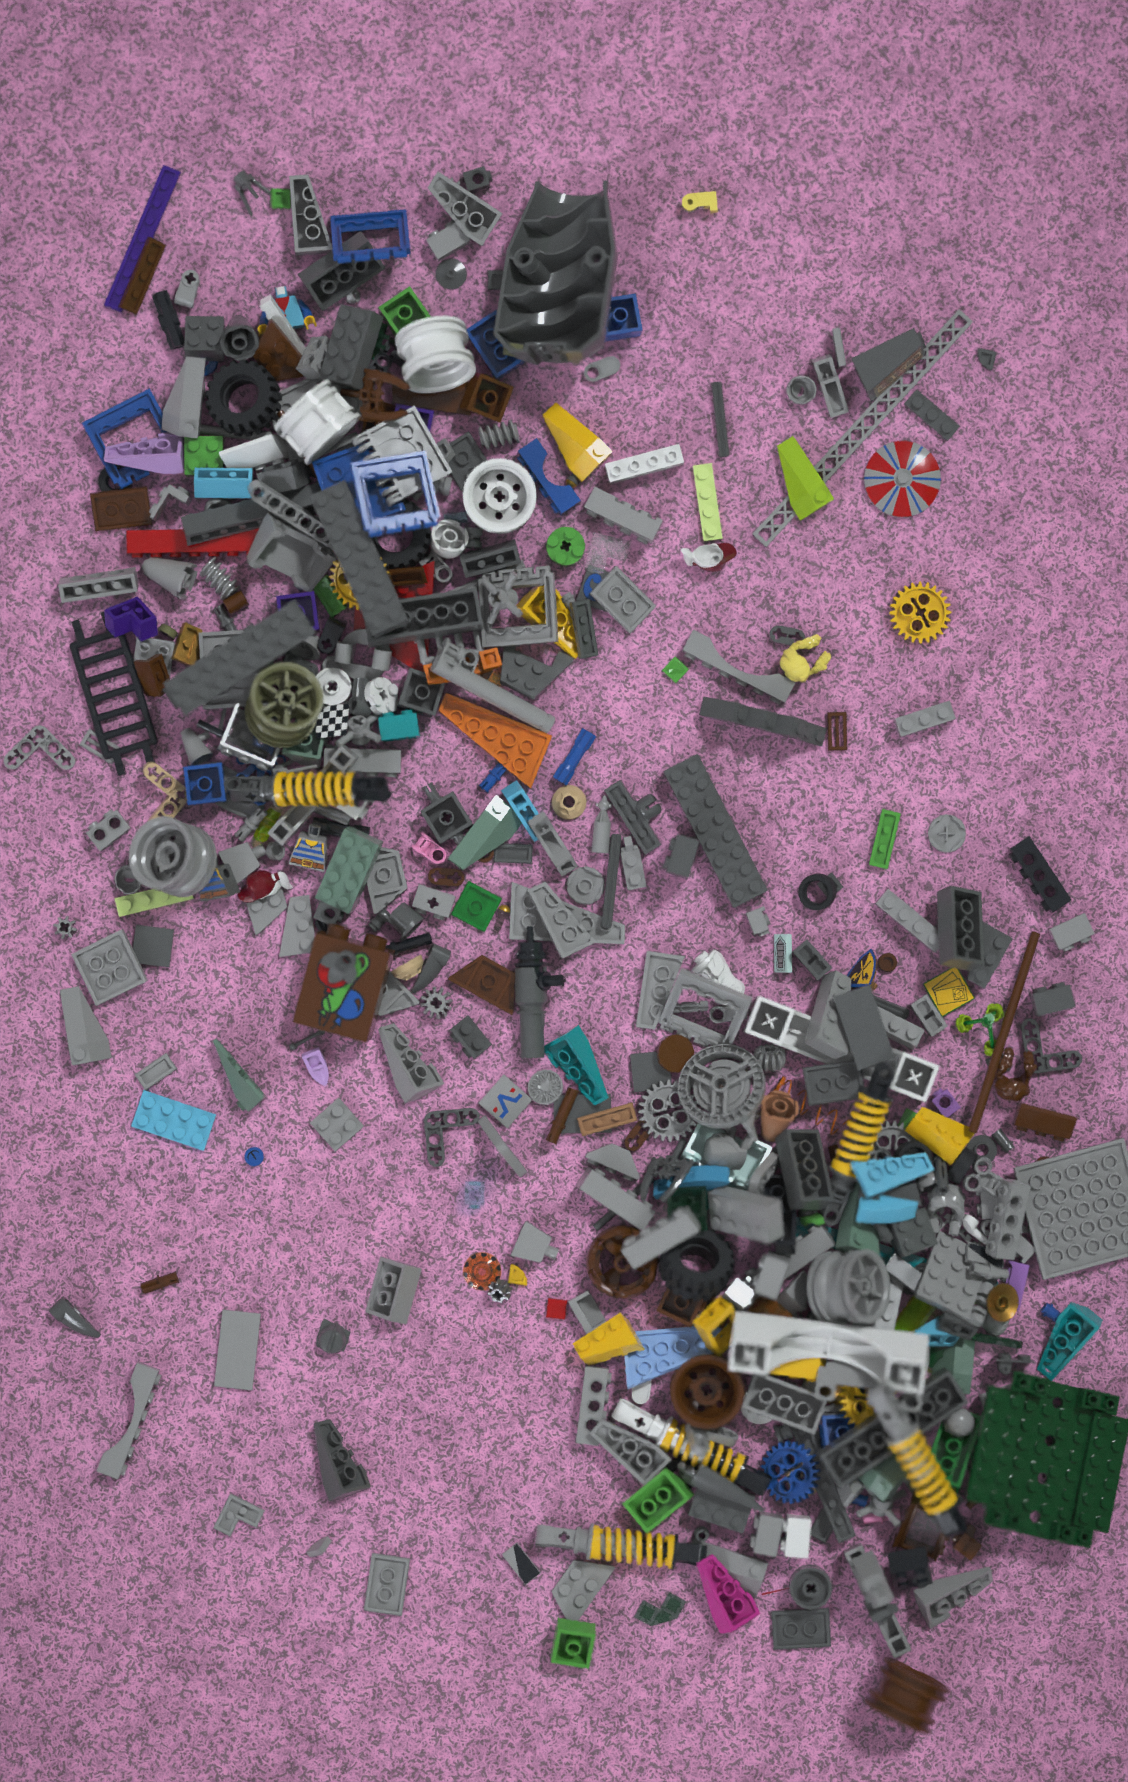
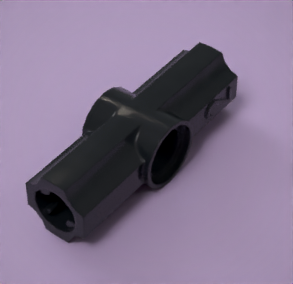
(168, 319)

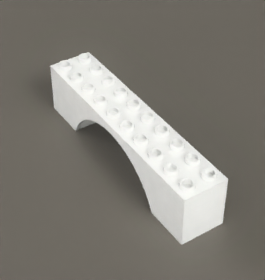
(789, 1028)
(888, 1355)

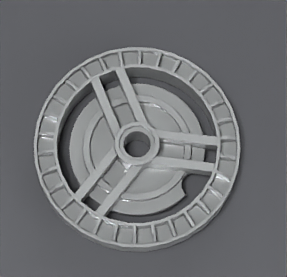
(724, 1100)

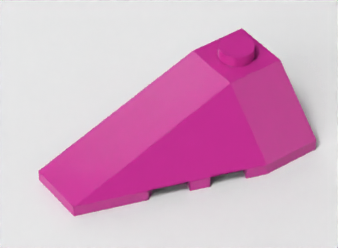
(726, 1599)

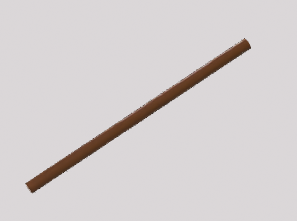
(1004, 1032)

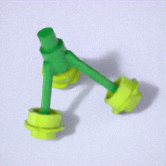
(992, 1014)

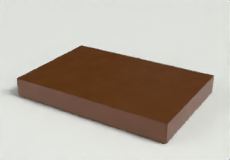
(121, 508)

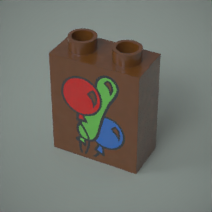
(340, 1006)

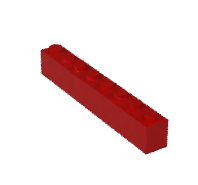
(174, 543)

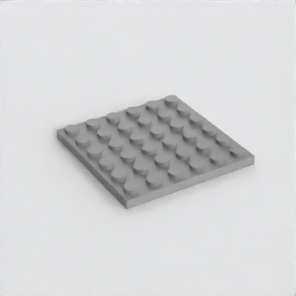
(1078, 1207)

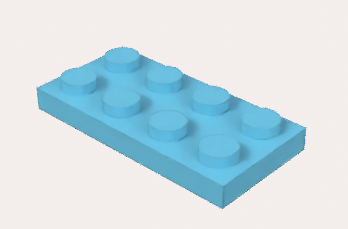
(173, 1120)

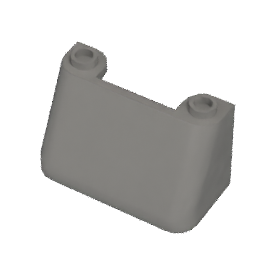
(290, 552)

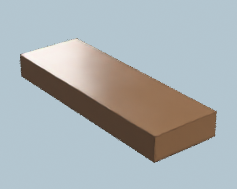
(607, 1119)

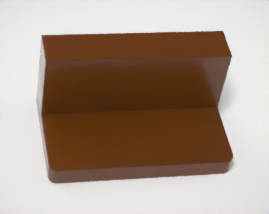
(152, 675)

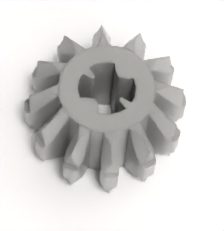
(439, 997)
(770, 1057)

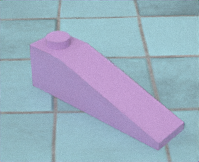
(156, 455)

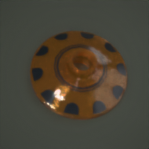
(478, 1261)

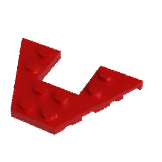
(407, 651)

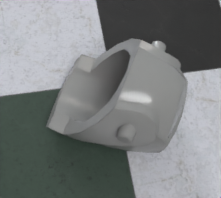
(724, 1151)

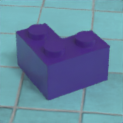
(131, 616)

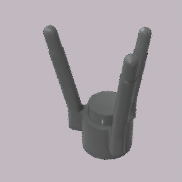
(244, 182)

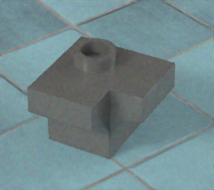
(881, 1613)

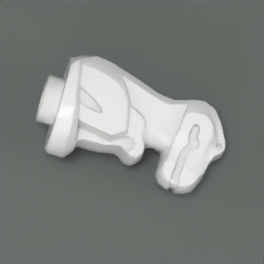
(715, 968)

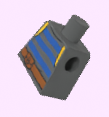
(220, 885)

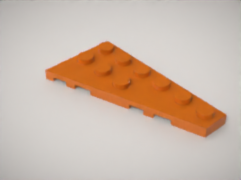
(506, 740)

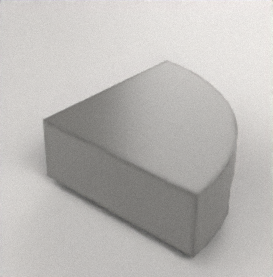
(319, 1547)

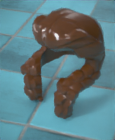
(1014, 1088)

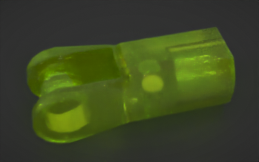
(261, 833)

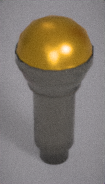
(503, 912)

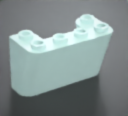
(737, 1178)

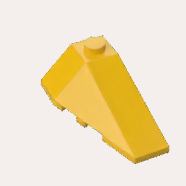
(534, 613)

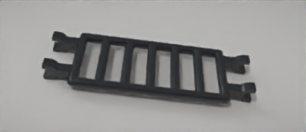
(91, 700)

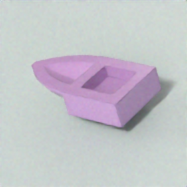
(316, 1065)

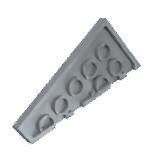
(525, 914)

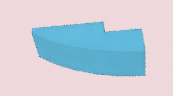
(885, 1210)

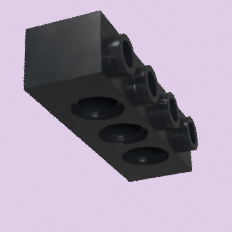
(1060, 895)

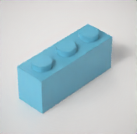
(222, 482)

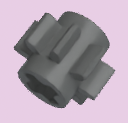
(499, 1290)

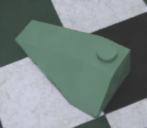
(489, 831)
(959, 1362)

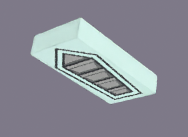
(782, 953)

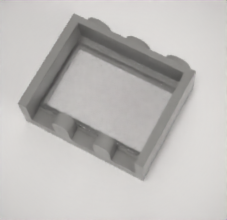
(243, 744)

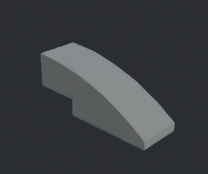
(830, 385)

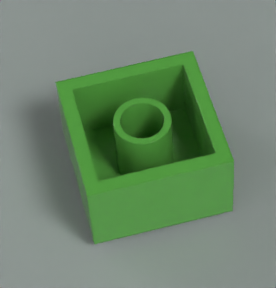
(402, 310)
(202, 453)
(573, 1643)

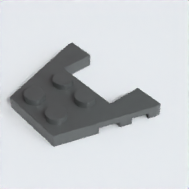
(528, 674)

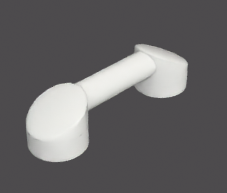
(970, 1226)

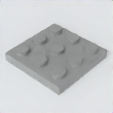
(109, 967)

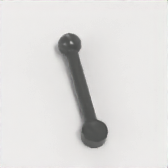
(292, 1046)

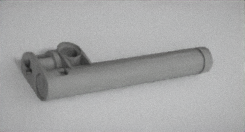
(452, 666)

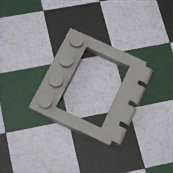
(520, 634)
(704, 988)

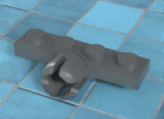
(636, 815)

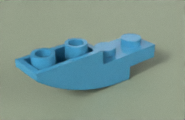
(707, 1176)

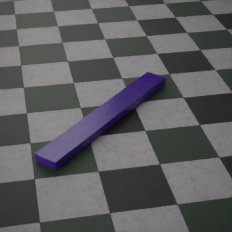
(146, 228)

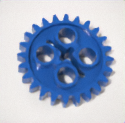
(799, 1488)

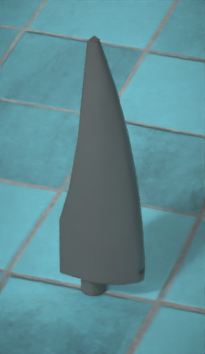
(717, 1485)

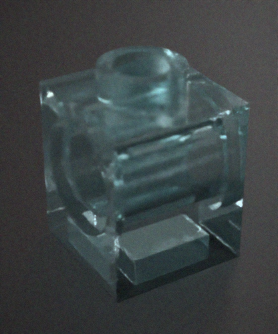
(477, 1185)

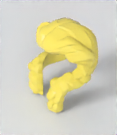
(796, 666)

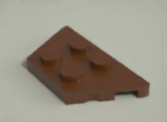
(277, 353)
(488, 982)

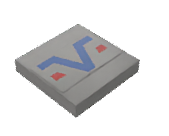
(505, 1101)

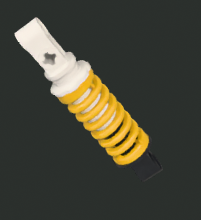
(669, 1436)

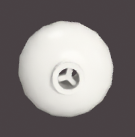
(448, 539)

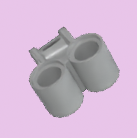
(985, 1179)

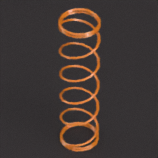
(781, 1083)

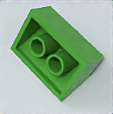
(658, 1499)

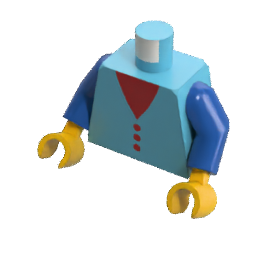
(294, 309)

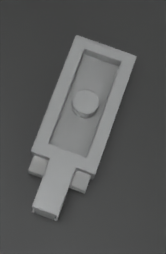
(632, 865)

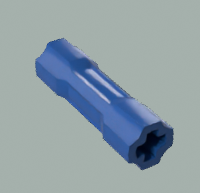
(581, 745)

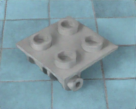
(152, 646)

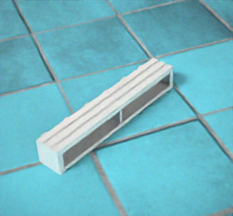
(273, 311)

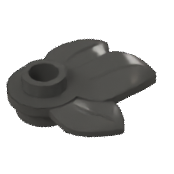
(338, 968)

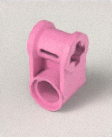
(429, 848)

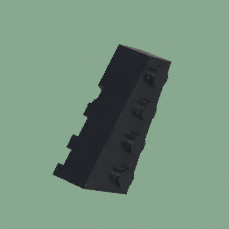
(776, 1189)

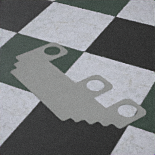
(850, 1375)

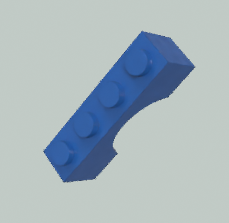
(561, 497)

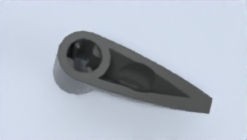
(433, 963)
(72, 1318)

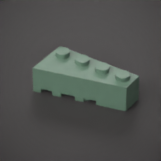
(854, 1234)

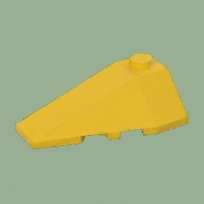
(578, 444)

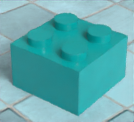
(399, 727)

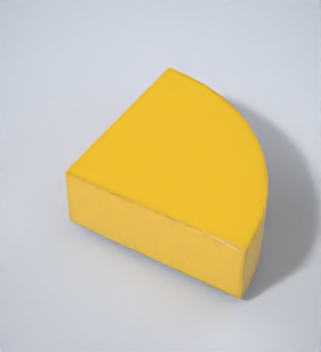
(517, 1276)

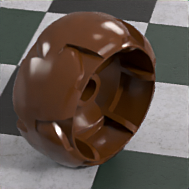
(608, 1283)

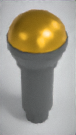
(572, 480)

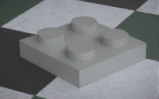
(337, 1124)

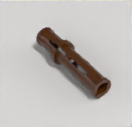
(558, 1123)

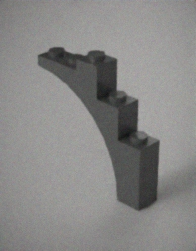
(763, 720)

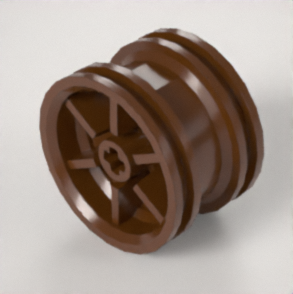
(712, 1416)
(907, 1695)

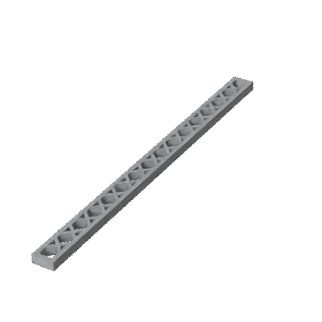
(876, 422)

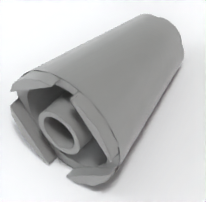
(171, 575)

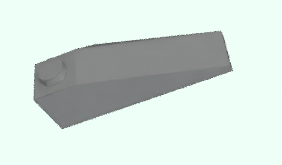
(184, 404)
(409, 1072)
(636, 1454)
(744, 1568)
(946, 1593)

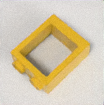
(706, 1324)

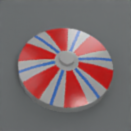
(902, 479)

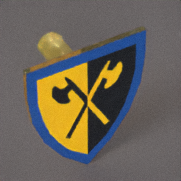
(864, 971)

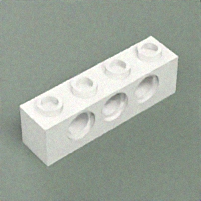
(644, 464)

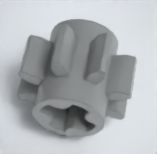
(70, 928)

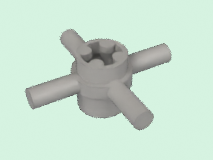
(502, 598)
(359, 731)
(882, 1508)

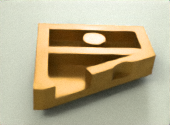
(187, 645)

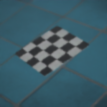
(332, 721)

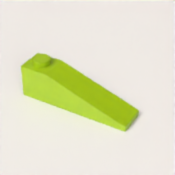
(804, 485)

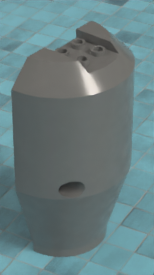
(558, 278)

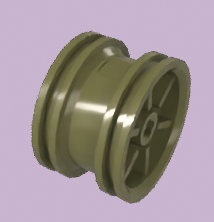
(283, 732)

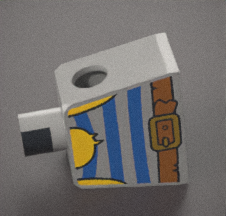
(310, 850)

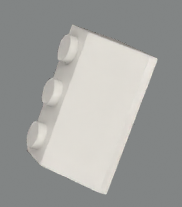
(256, 453)

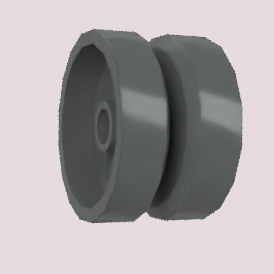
(814, 1597)

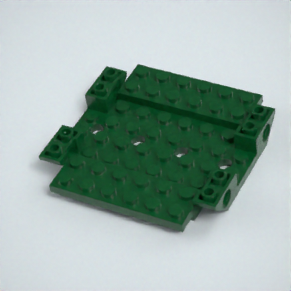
(1078, 1466)

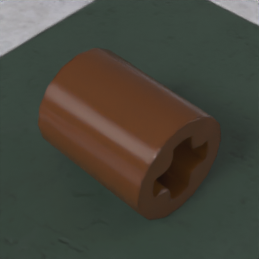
(236, 602)

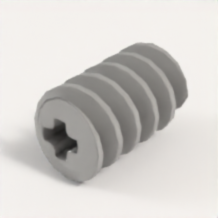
(498, 434)
(218, 579)

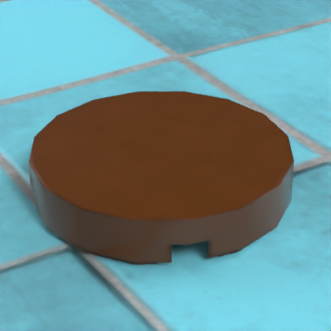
(674, 1052)

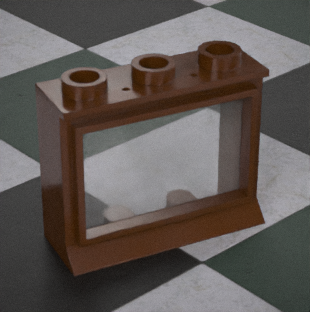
(920, 1531)

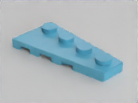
(888, 1173)

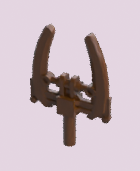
(369, 395)

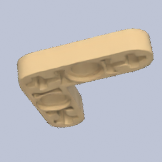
(171, 791)

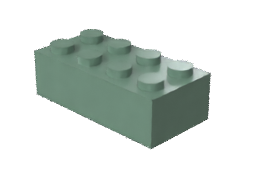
(349, 869)

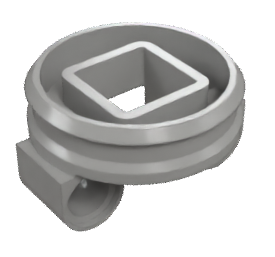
(346, 651)

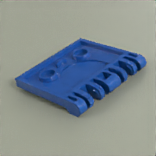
(336, 468)

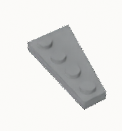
(559, 921)

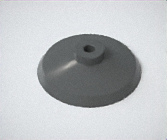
(451, 274)

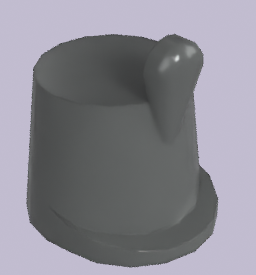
(403, 919)

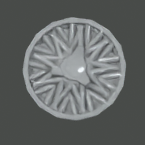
(545, 1087)

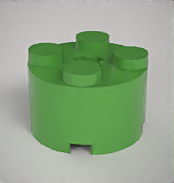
(569, 536)

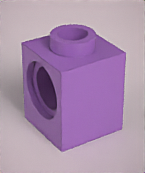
(951, 1108)

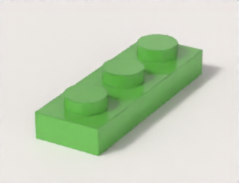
(884, 839)

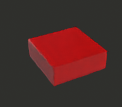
(556, 1308)

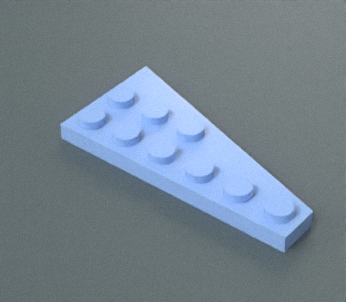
(663, 1352)

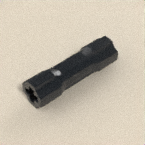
(335, 829)

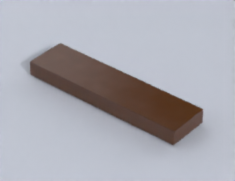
(142, 275)

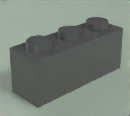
(490, 558)

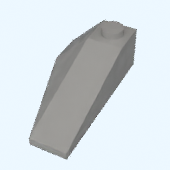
(467, 210)
(84, 1033)

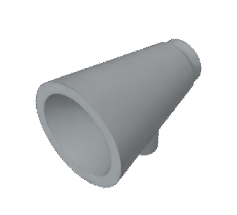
(195, 749)

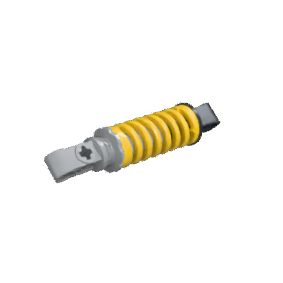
(922, 1467)
(599, 1542)

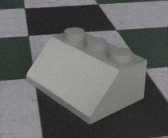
(393, 1290)

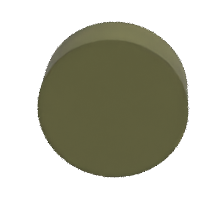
(168, 631)

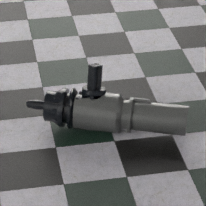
(531, 989)

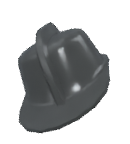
(332, 1337)

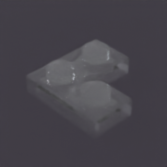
(603, 547)

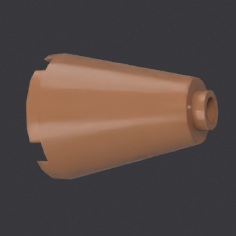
(777, 1114)

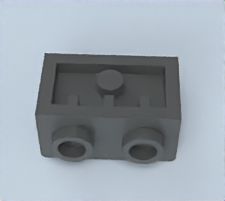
(470, 1037)

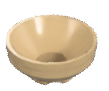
(564, 812)
(409, 969)

